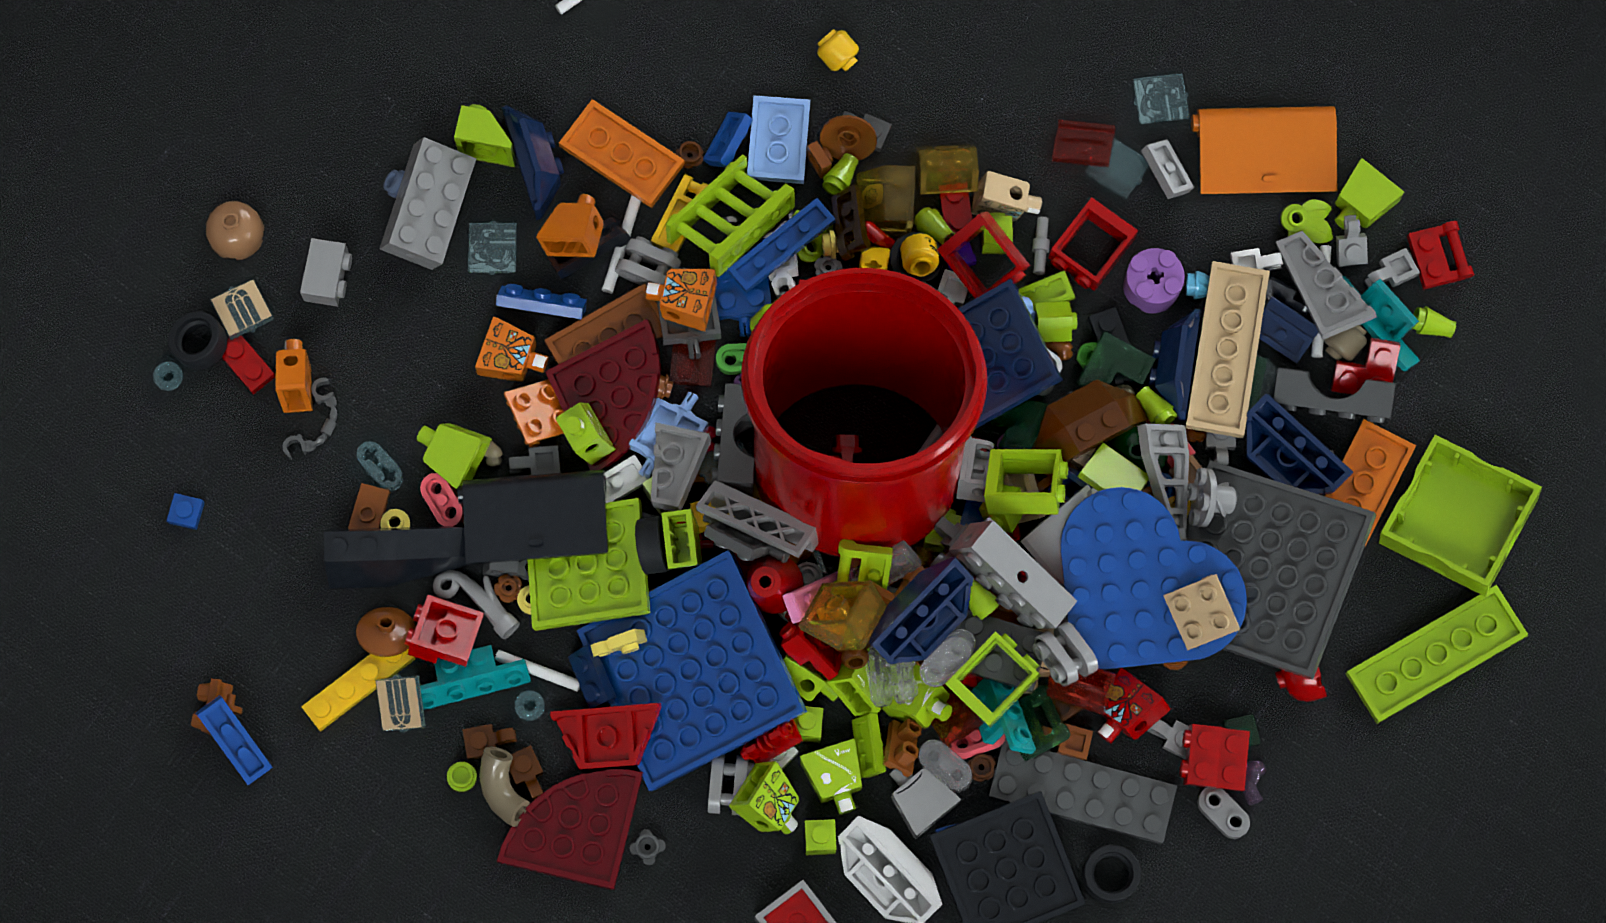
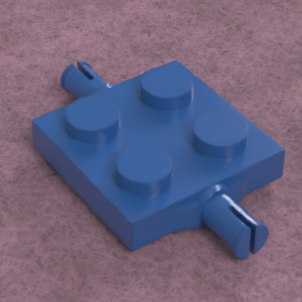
(737, 304)

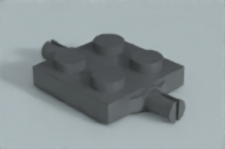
(677, 333)
(744, 545)

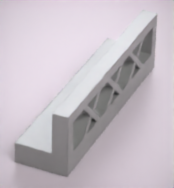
(761, 515)

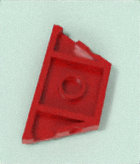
(607, 734)

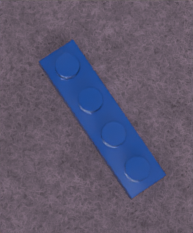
(781, 245)

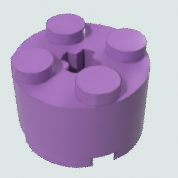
(1161, 266)

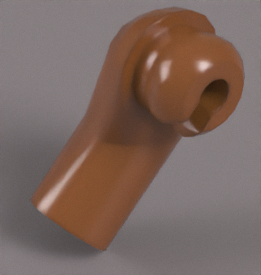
(1062, 349)

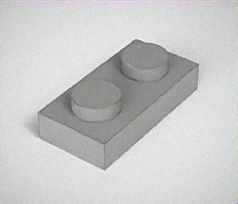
(1167, 169)

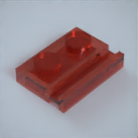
(1084, 143)
(693, 372)
(959, 724)

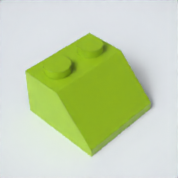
(482, 136)

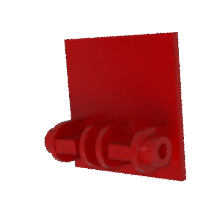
(772, 743)

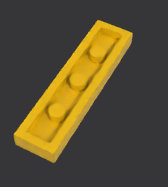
(353, 687)

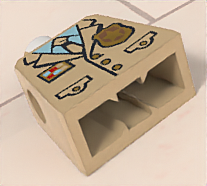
(1004, 195)

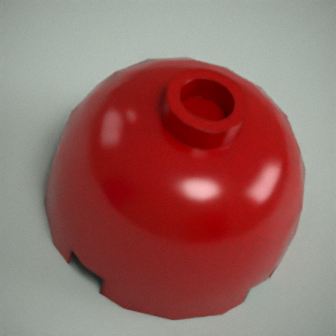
(1301, 687)

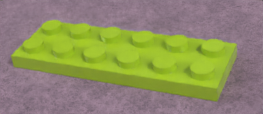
(1436, 654)

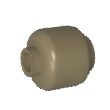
(1346, 344)

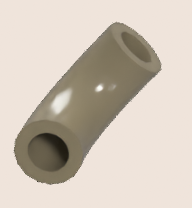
(497, 786)

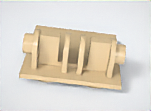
(1202, 612)

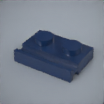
(1286, 330)

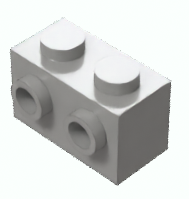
(325, 272)

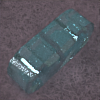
(384, 461)

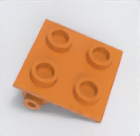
(535, 411)

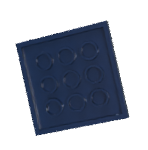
(1012, 349)

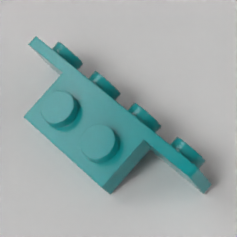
(1392, 320)
(477, 678)
(1010, 723)

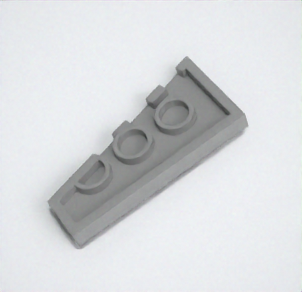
(1325, 293)

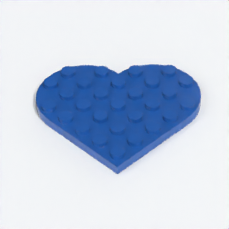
(1118, 564)

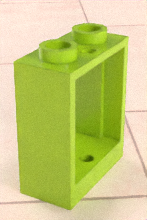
(1025, 462)
(971, 700)

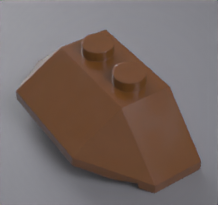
(1088, 419)

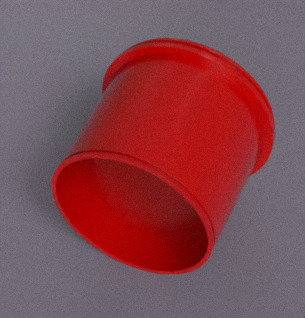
(876, 333)

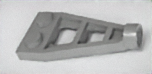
(1167, 441)

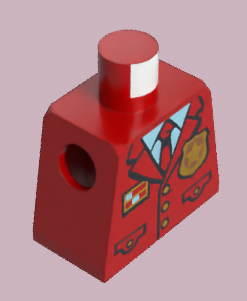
(1131, 708)

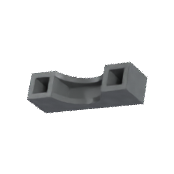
(1372, 399)
(734, 466)

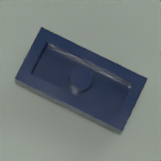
(591, 677)

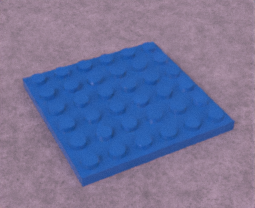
(705, 664)

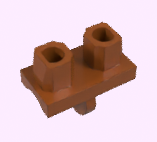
(208, 692)
(902, 746)

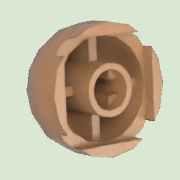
(234, 230)

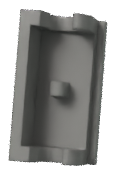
(974, 470)

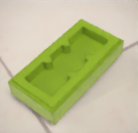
(1050, 289)
(868, 745)

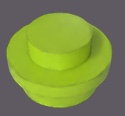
(461, 776)

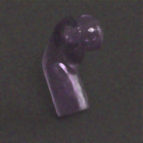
(1253, 773)

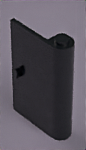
(534, 516)

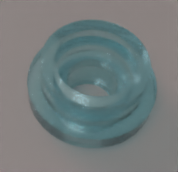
(164, 368)
(527, 696)

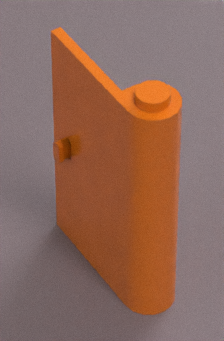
(1283, 145)

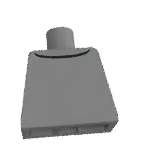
(922, 800)

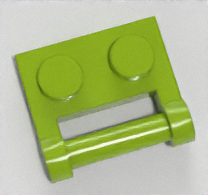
(874, 562)

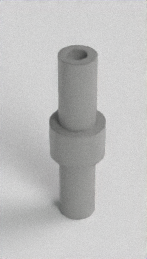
(1040, 245)

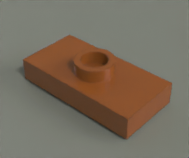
(369, 507)

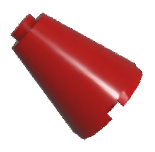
(784, 579)

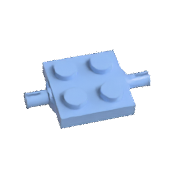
(667, 414)

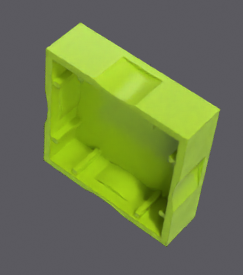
(1460, 515)

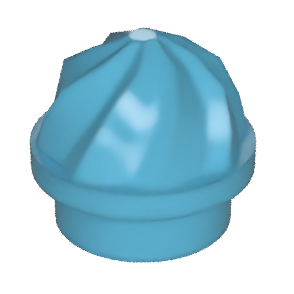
(1197, 284)

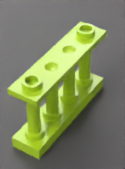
(740, 237)

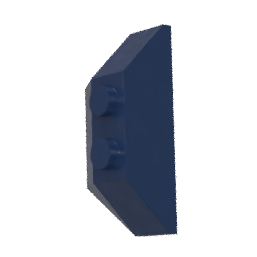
(535, 158)
(1175, 363)
(1289, 451)
(923, 613)

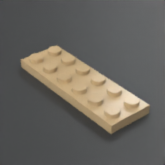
(1227, 349)

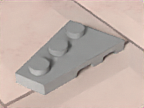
(676, 464)

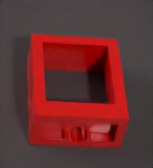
(1109, 223)
(950, 249)

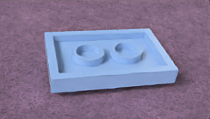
(778, 139)

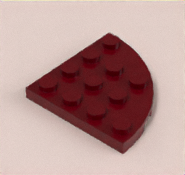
(617, 381)
(576, 828)

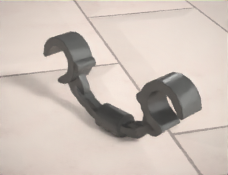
(328, 426)

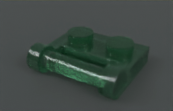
(1059, 731)

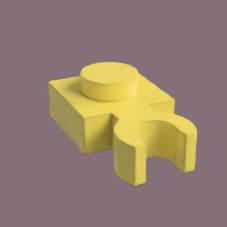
(625, 642)

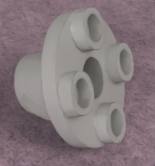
(1209, 498)

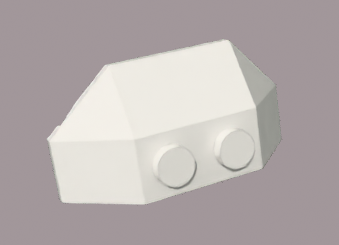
(888, 872)

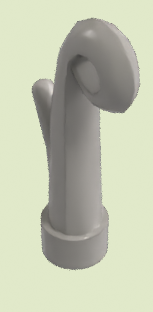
(486, 600)

